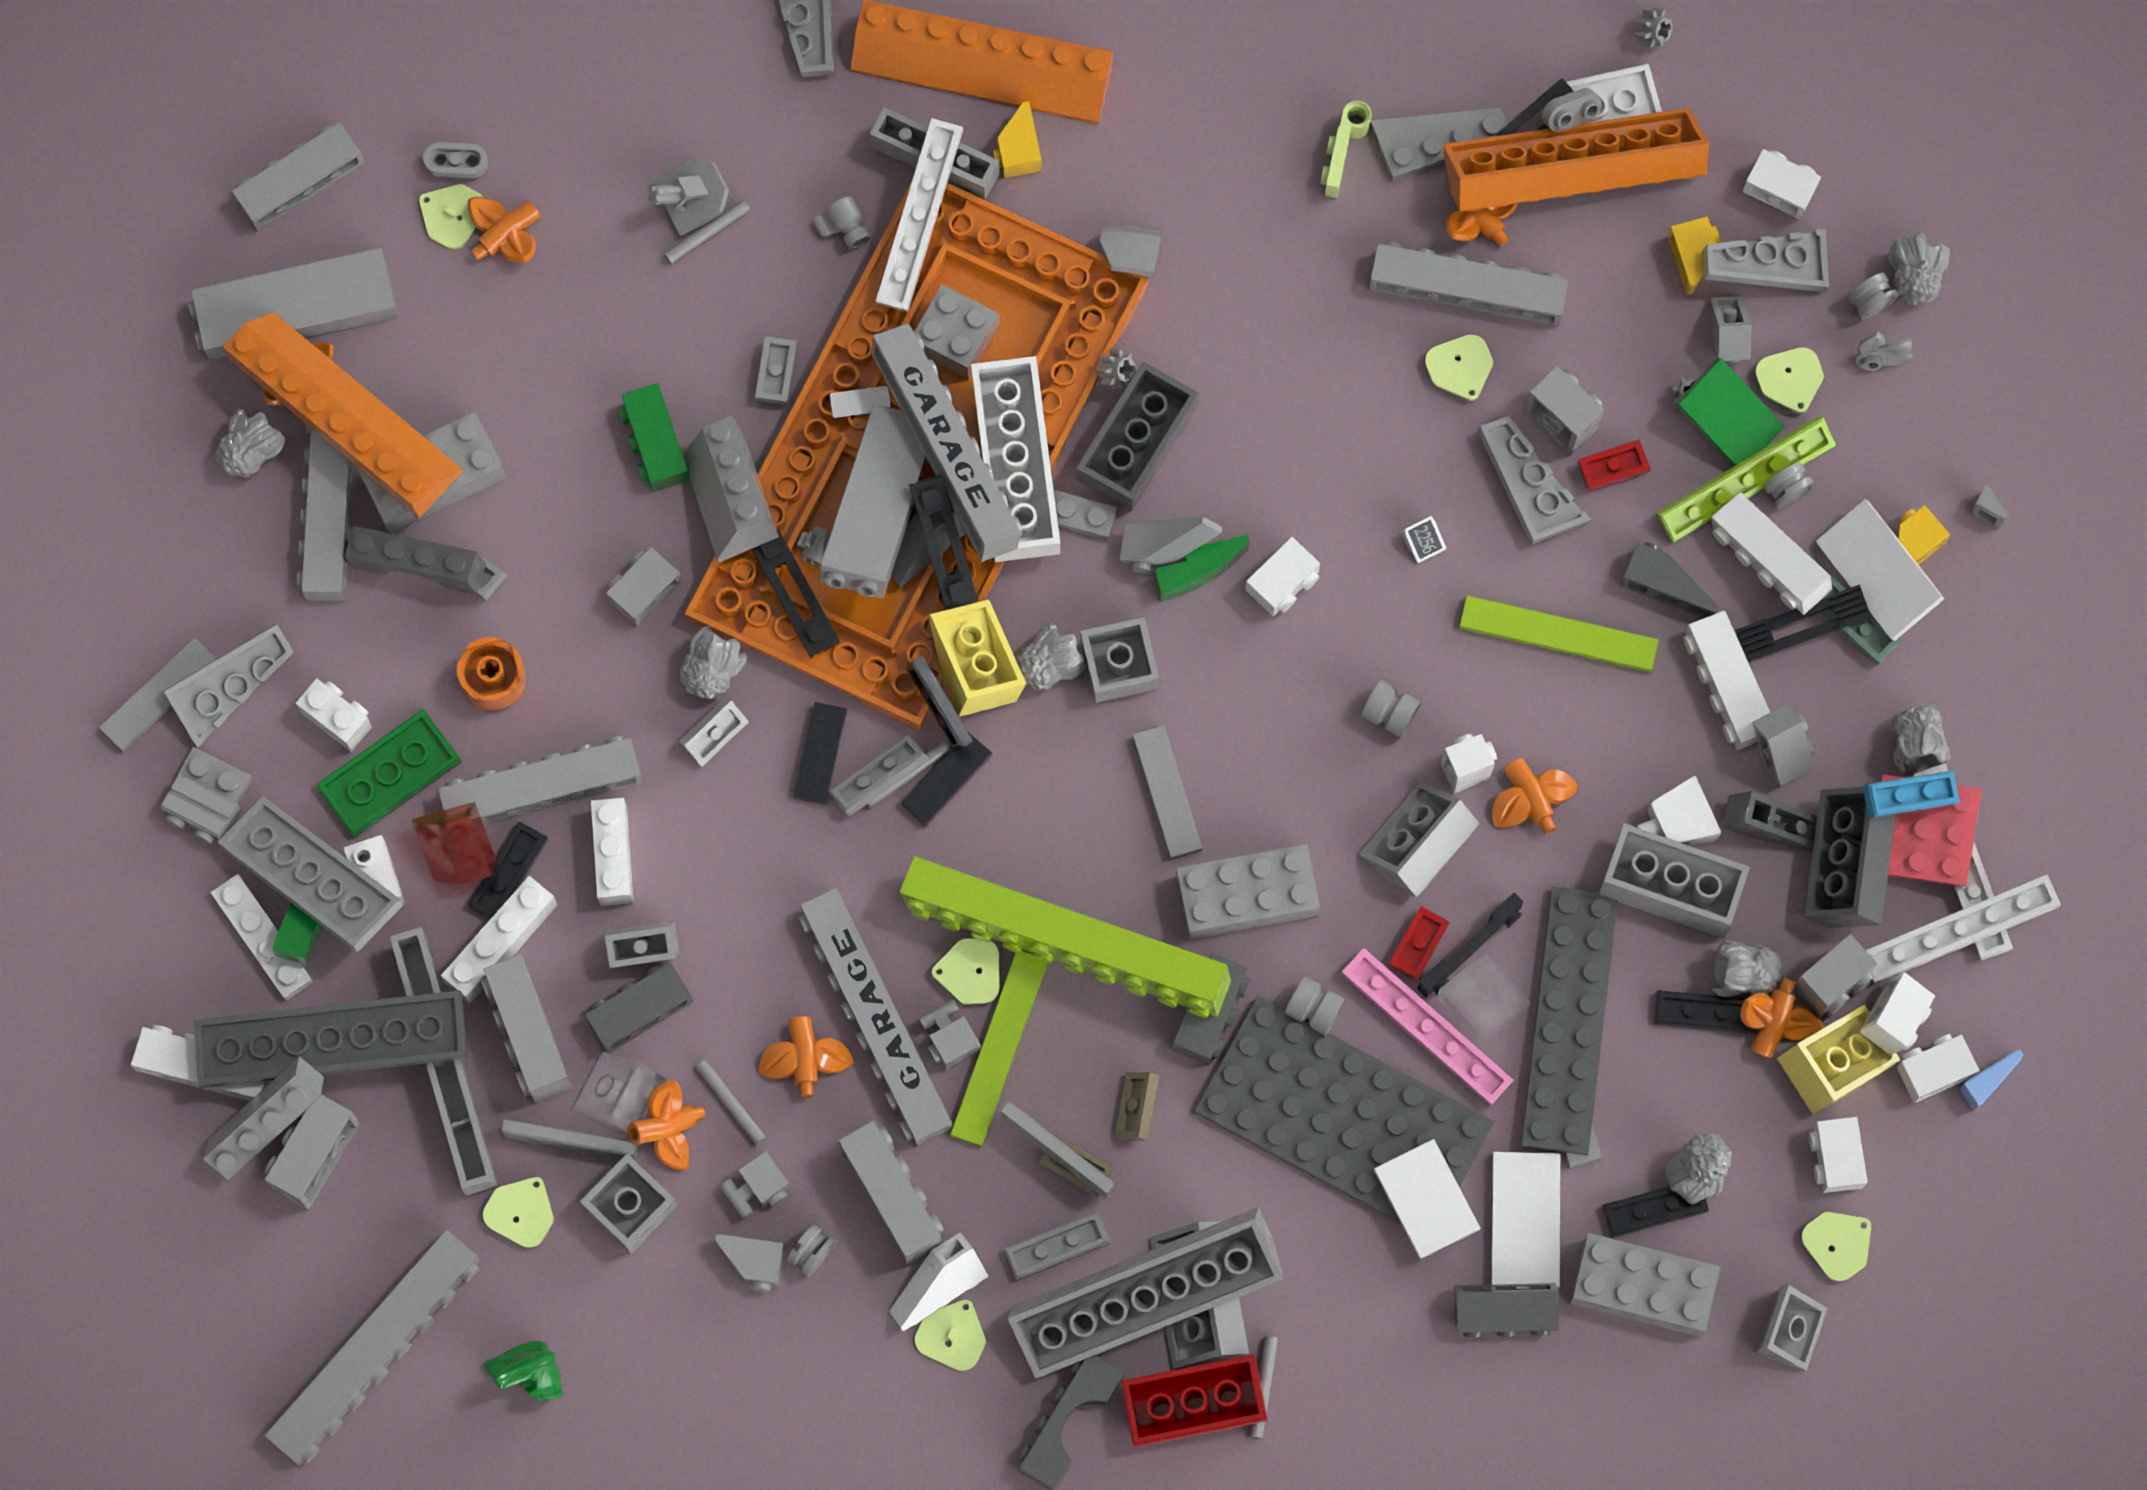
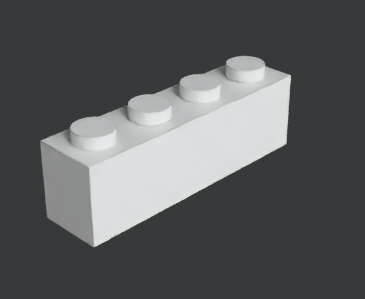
(1771, 554)
(1728, 677)
(500, 938)
(174, 1059)

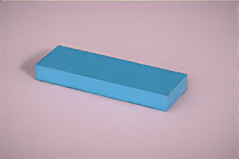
(1911, 794)

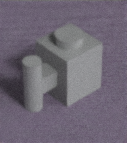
(952, 1041)
(761, 1180)

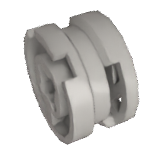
(1872, 296)
(1789, 485)
(812, 1250)

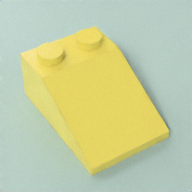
(975, 658)
(1835, 1061)

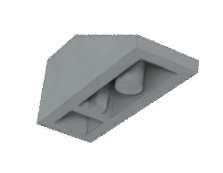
(1164, 541)

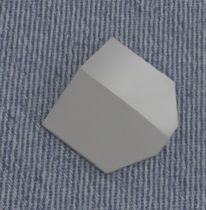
(1131, 248)

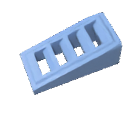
(1983, 1084)

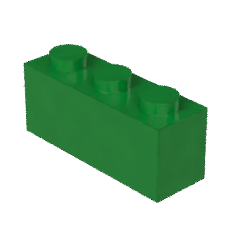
(653, 437)

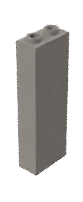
(308, 297)
(874, 506)

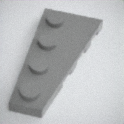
(810, 34)
(1417, 141)
(1781, 262)
(1532, 489)
(217, 689)

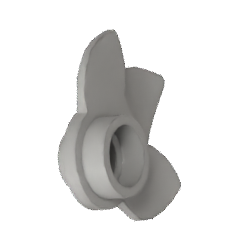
(1875, 352)

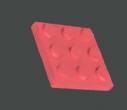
(1937, 841)

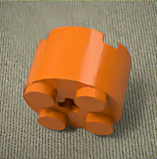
(473, 673)

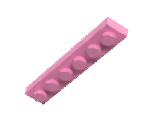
(1427, 1027)

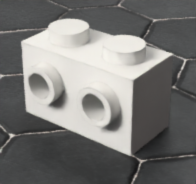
(1782, 183)
(1283, 577)
(334, 715)
(1468, 762)
(374, 859)
(1898, 1014)
(1937, 1067)
(1838, 1155)

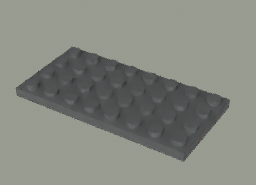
(1332, 1106)

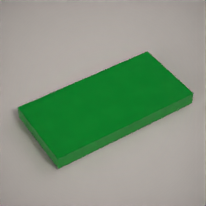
(388, 773)

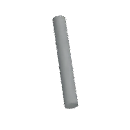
(707, 232)
(933, 756)
(730, 1102)
(1265, 1374)

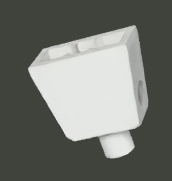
(1683, 815)

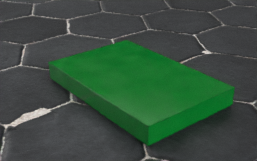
(1729, 413)

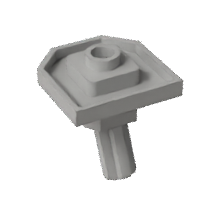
(691, 193)

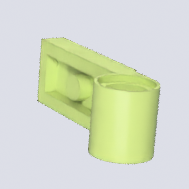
(1338, 145)

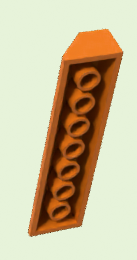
(981, 61)
(1576, 160)
(342, 412)

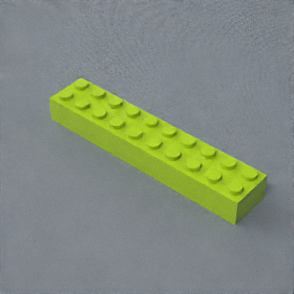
(1065, 937)

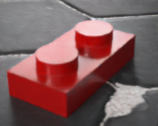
(1613, 465)
(1419, 943)

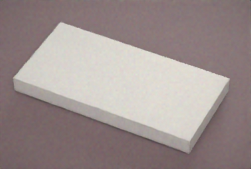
(1889, 577)
(1525, 1218)

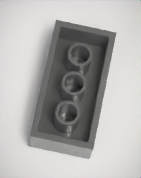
(1137, 436)
(1848, 861)

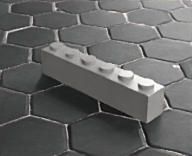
(1468, 283)
(325, 521)
(547, 782)

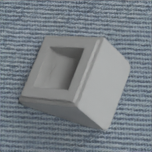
(1989, 509)

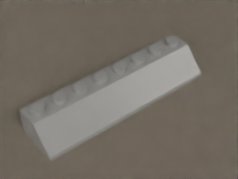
(1146, 1293)

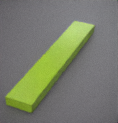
(1746, 477)
(1559, 634)
(999, 1049)

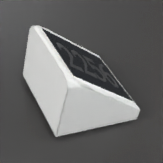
(1424, 539)

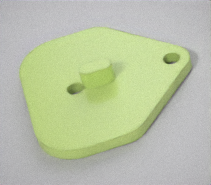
(442, 214)
(1462, 375)
(1792, 387)
(960, 973)
(527, 1204)
(1847, 1240)
(958, 1327)

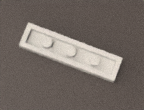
(259, 936)

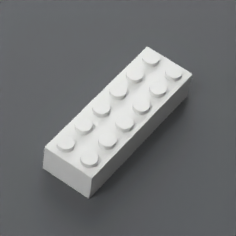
(1017, 450)

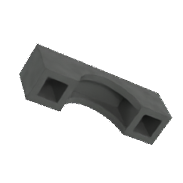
(388, 552)
(1092, 1384)

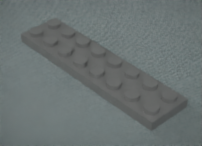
(1569, 1021)
(331, 1038)

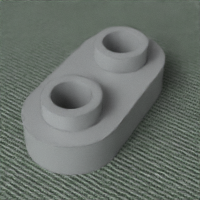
(1571, 109)
(456, 158)

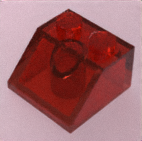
(455, 844)

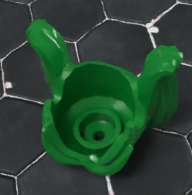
(528, 1363)

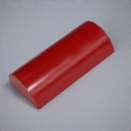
(1194, 1401)

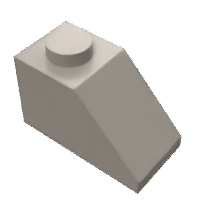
(1731, 328)
(754, 1260)

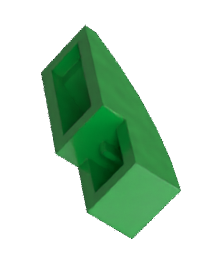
(1199, 567)
(296, 936)

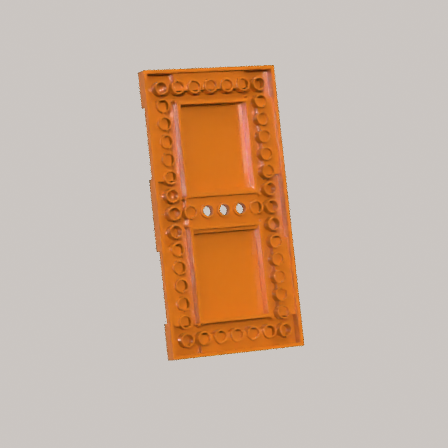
(1051, 304)

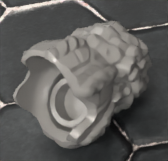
(1918, 268)
(248, 444)
(1050, 658)
(711, 664)
(1919, 739)
(1745, 969)
(1699, 1167)

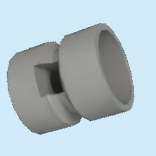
(1391, 709)
(1312, 1004)

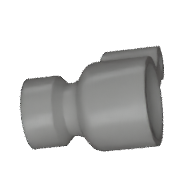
(844, 218)

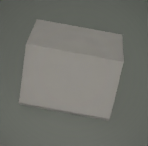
(1792, 1328)

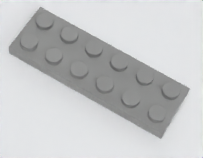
(310, 874)

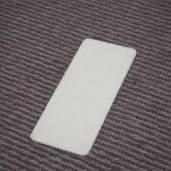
(858, 401)

